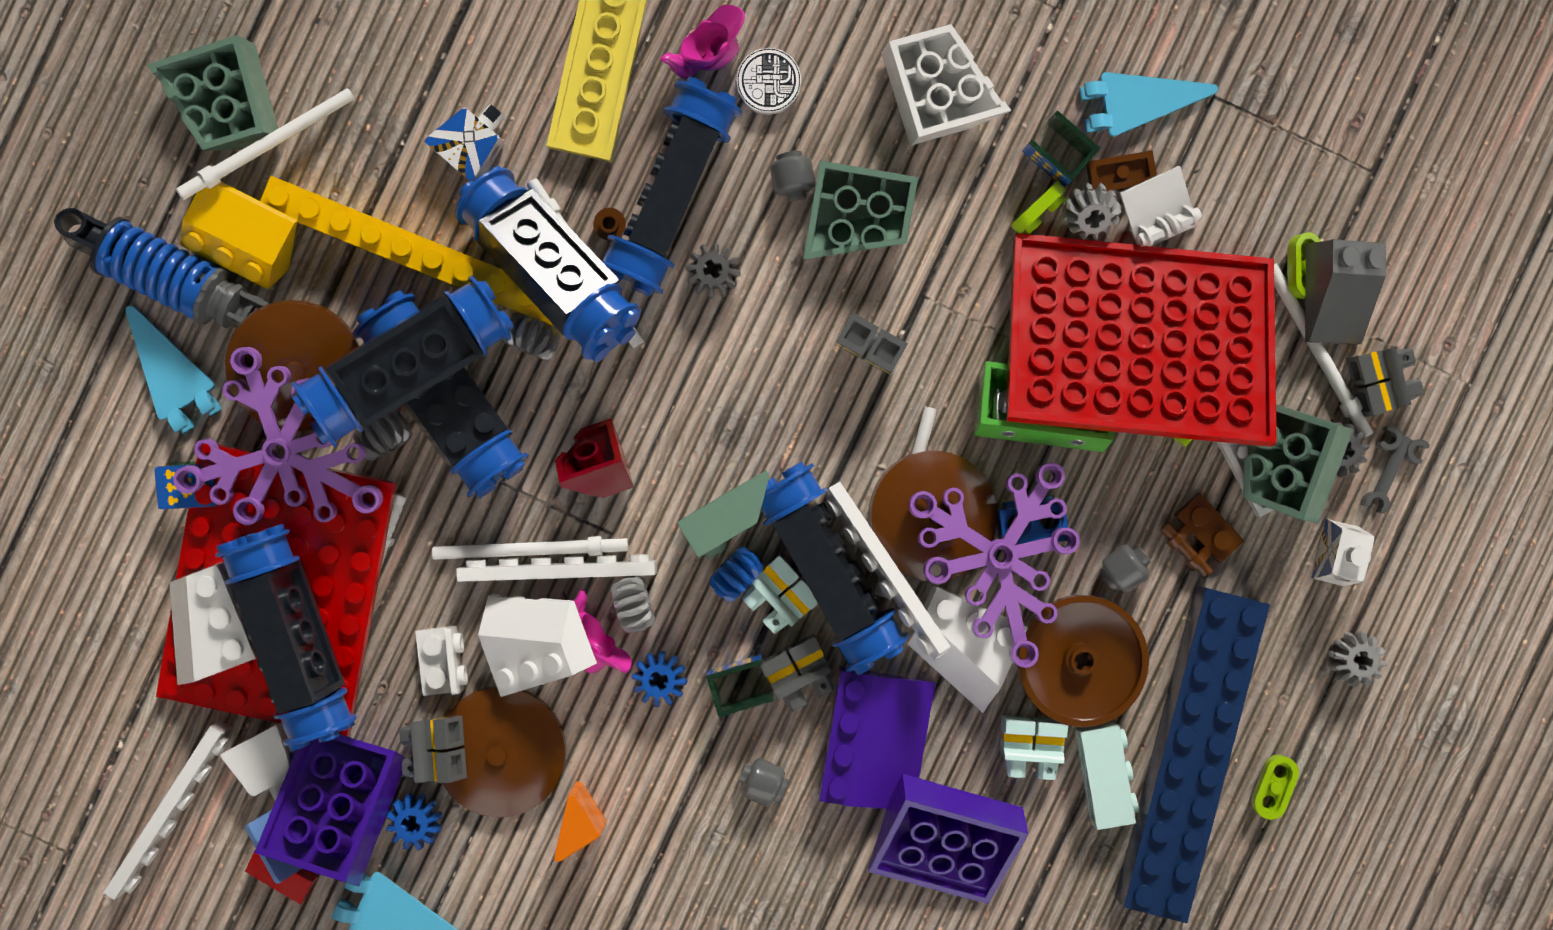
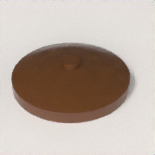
(290, 336)
(934, 474)
(1087, 661)
(510, 752)

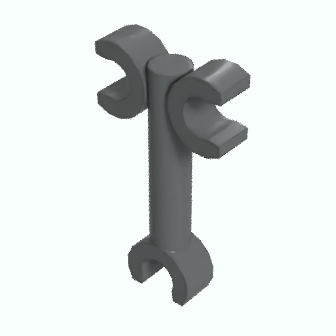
(1402, 448)

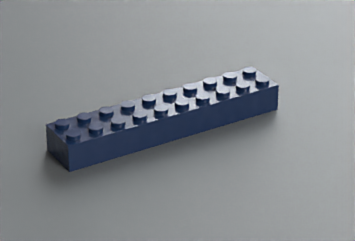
(1191, 753)

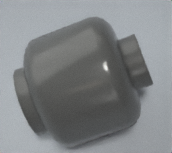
(792, 175)
(1125, 568)
(763, 782)

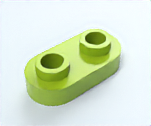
(1049, 200)
(1297, 263)
(1278, 787)

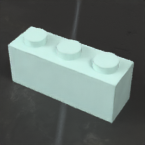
(1106, 775)

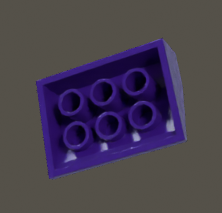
(874, 737)
(332, 807)
(947, 839)

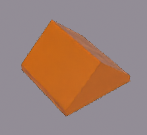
(580, 824)

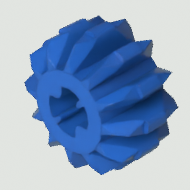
(736, 574)
(655, 689)
(403, 824)

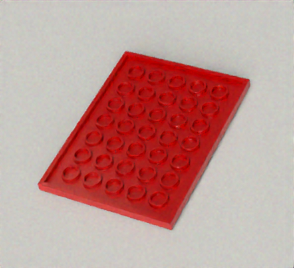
(1142, 340)
(338, 559)

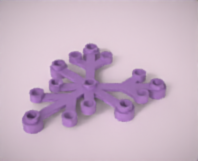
(315, 470)
(1008, 594)

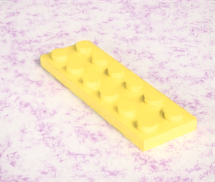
(596, 77)

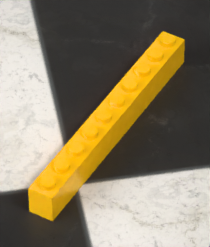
(394, 244)

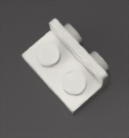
(441, 660)

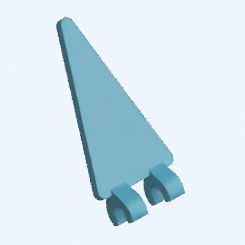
(1138, 100)
(170, 375)
(386, 908)

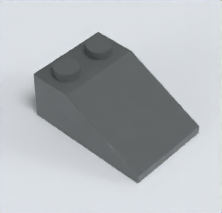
(1342, 289)

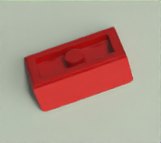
(294, 887)

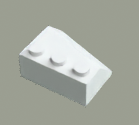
(939, 85)
(207, 625)
(532, 641)
(971, 663)

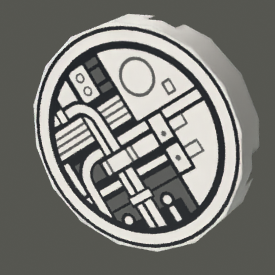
(768, 81)

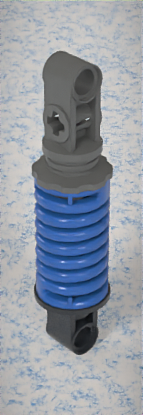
(158, 269)

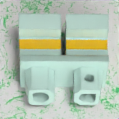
(790, 605)
(1032, 741)

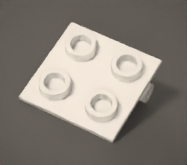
(1159, 208)

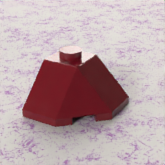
(595, 462)

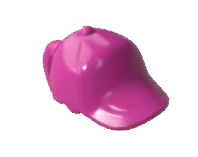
(709, 45)
(602, 645)

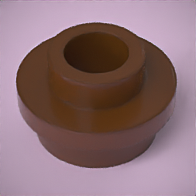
(602, 215)

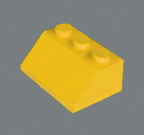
(239, 234)

